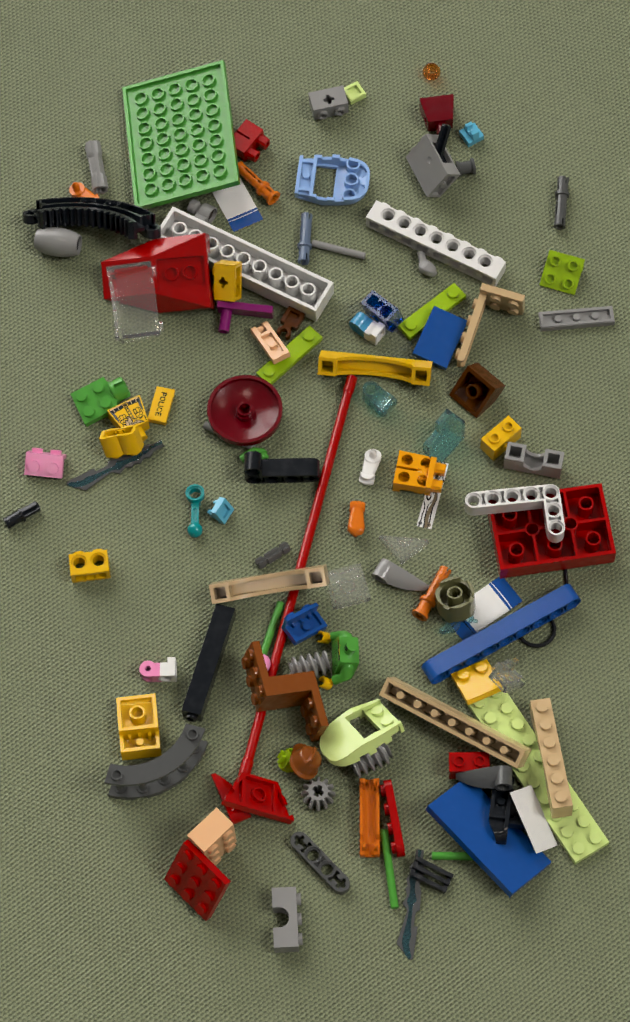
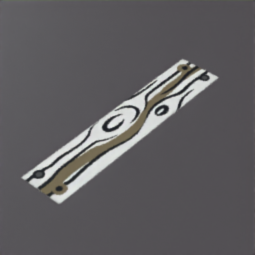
(430, 505)

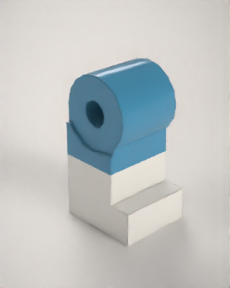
(367, 328)

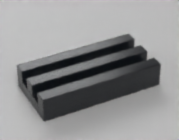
(446, 882)

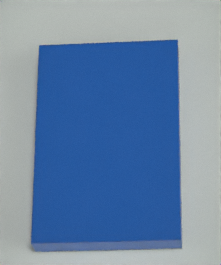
(439, 337)

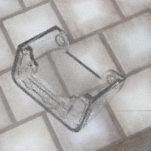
(134, 302)

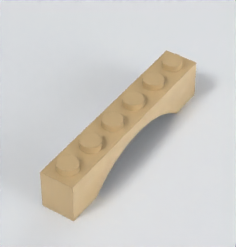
(269, 583)
(552, 760)

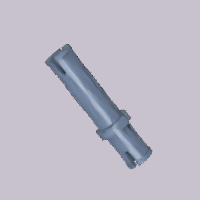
(304, 245)

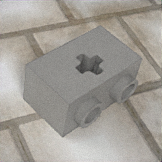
(328, 102)

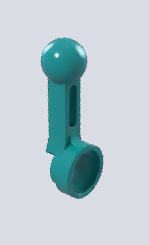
(195, 528)

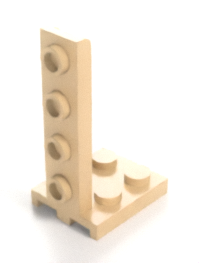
(495, 298)

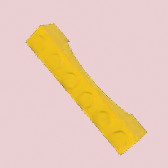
(342, 363)

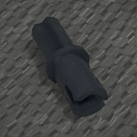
(21, 514)

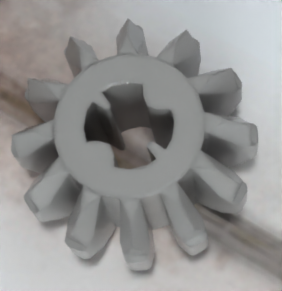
(309, 793)

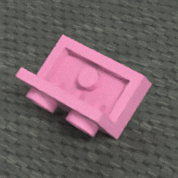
(44, 463)

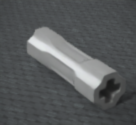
(98, 177)

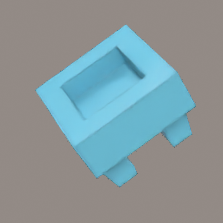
(471, 134)
(221, 510)

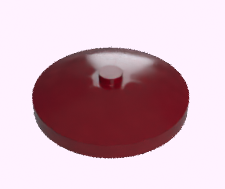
(244, 410)

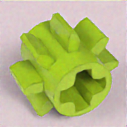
(284, 758)

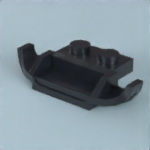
(503, 814)

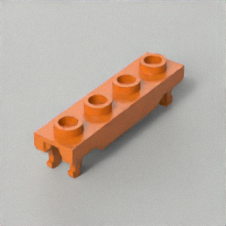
(369, 817)

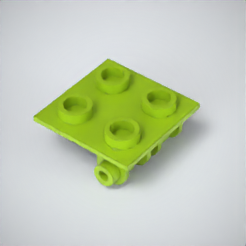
(562, 272)

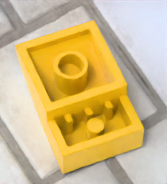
(138, 726)

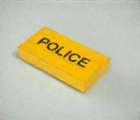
(161, 405)

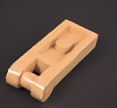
(270, 342)

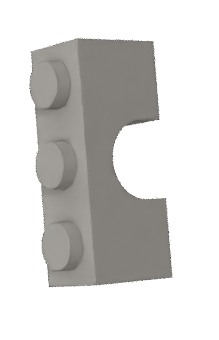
(544, 464)
(287, 937)

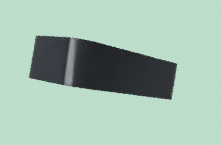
(280, 470)

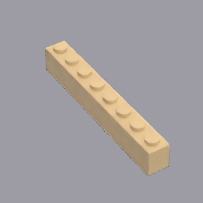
(455, 722)

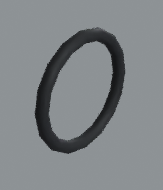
(546, 642)

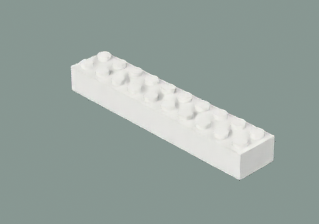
(261, 270)

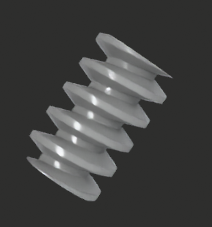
(310, 664)
(383, 754)

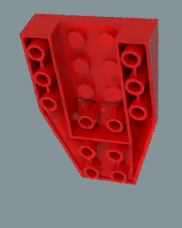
(180, 269)

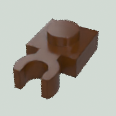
(290, 321)

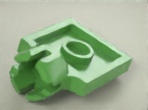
(99, 397)

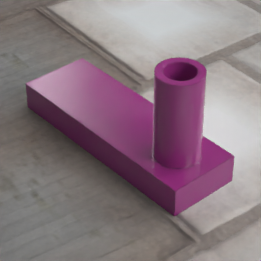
(228, 308)

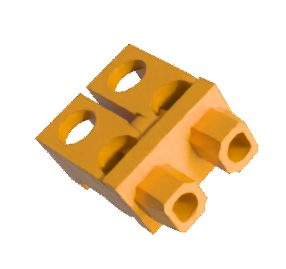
(416, 473)

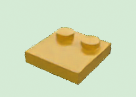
(474, 682)

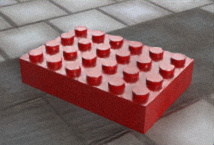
(522, 540)

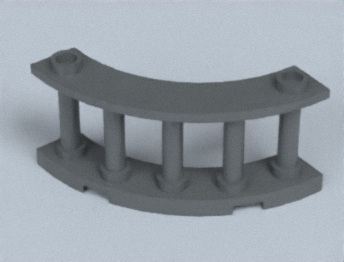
(160, 773)

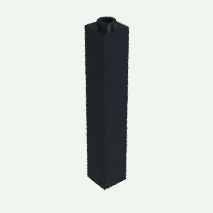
(208, 663)

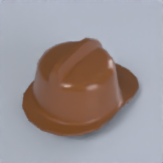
(305, 761)

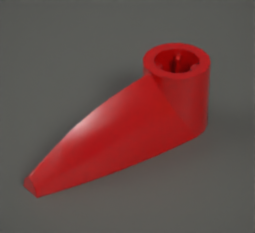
(223, 786)

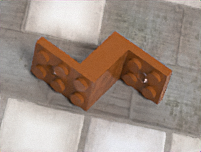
(285, 691)

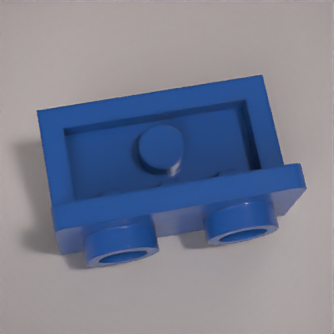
(303, 624)

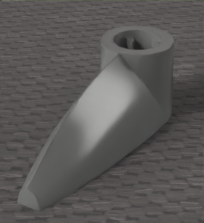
(489, 777)

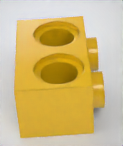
(89, 571)

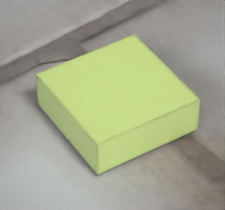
(354, 92)

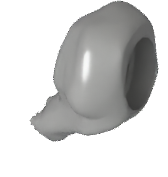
(425, 266)

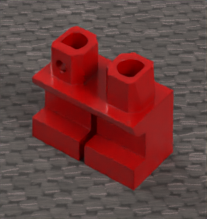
(248, 139)

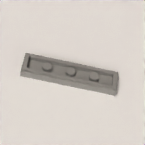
(576, 318)

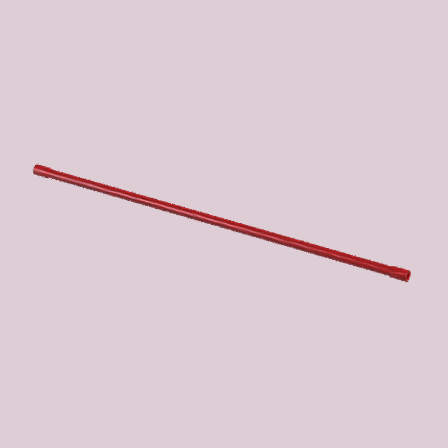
(348, 390)

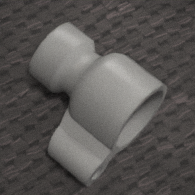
(202, 211)

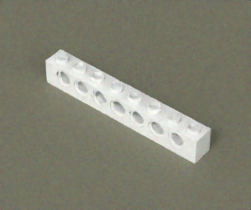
(456, 259)

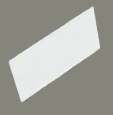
(533, 819)

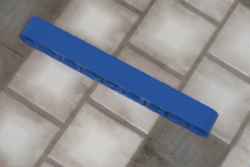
(501, 633)

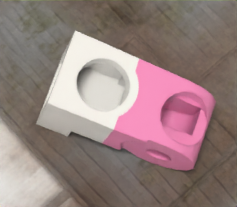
(159, 671)

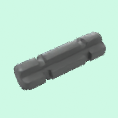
(272, 555)

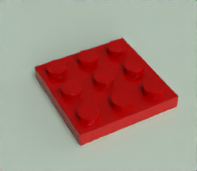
(197, 880)

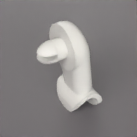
(370, 465)

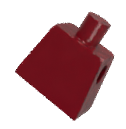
(437, 111)

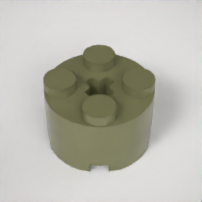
(455, 599)

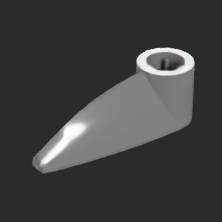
(392, 574)

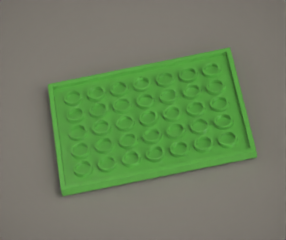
(180, 135)

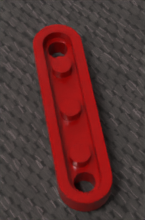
(394, 826)

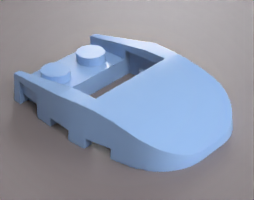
(350, 180)

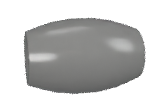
(58, 242)

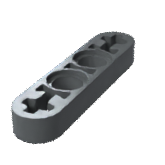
(317, 865)

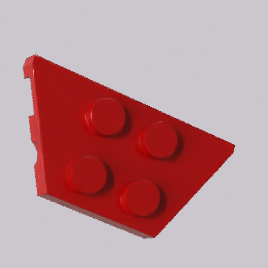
(258, 797)

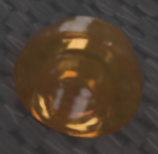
(431, 67)

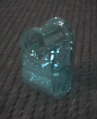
(380, 401)

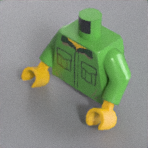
(344, 657)

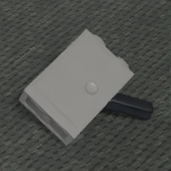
(433, 163)

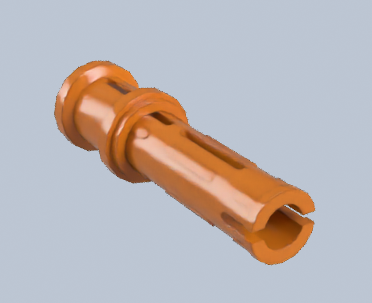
(262, 187)
(427, 600)

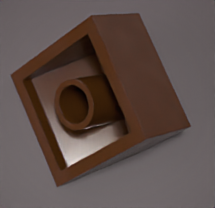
(477, 389)

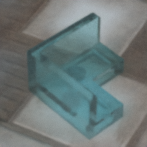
(447, 435)

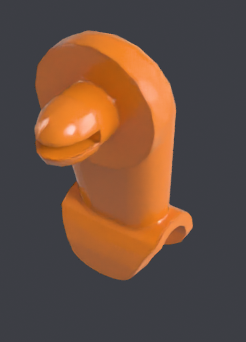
(79, 190)
(356, 519)

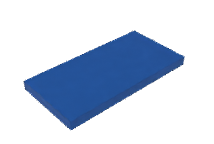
(465, 817)

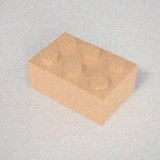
(214, 836)

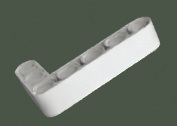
(521, 504)

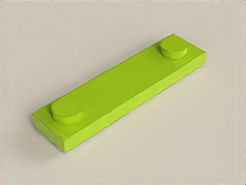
(445, 300)
(297, 348)

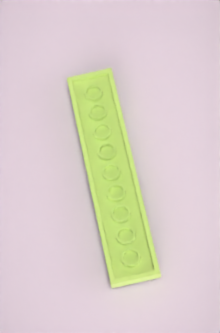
(576, 833)

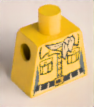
(130, 413)

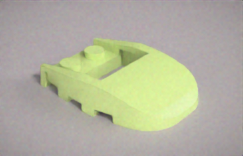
(345, 745)

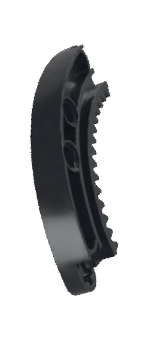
(94, 212)

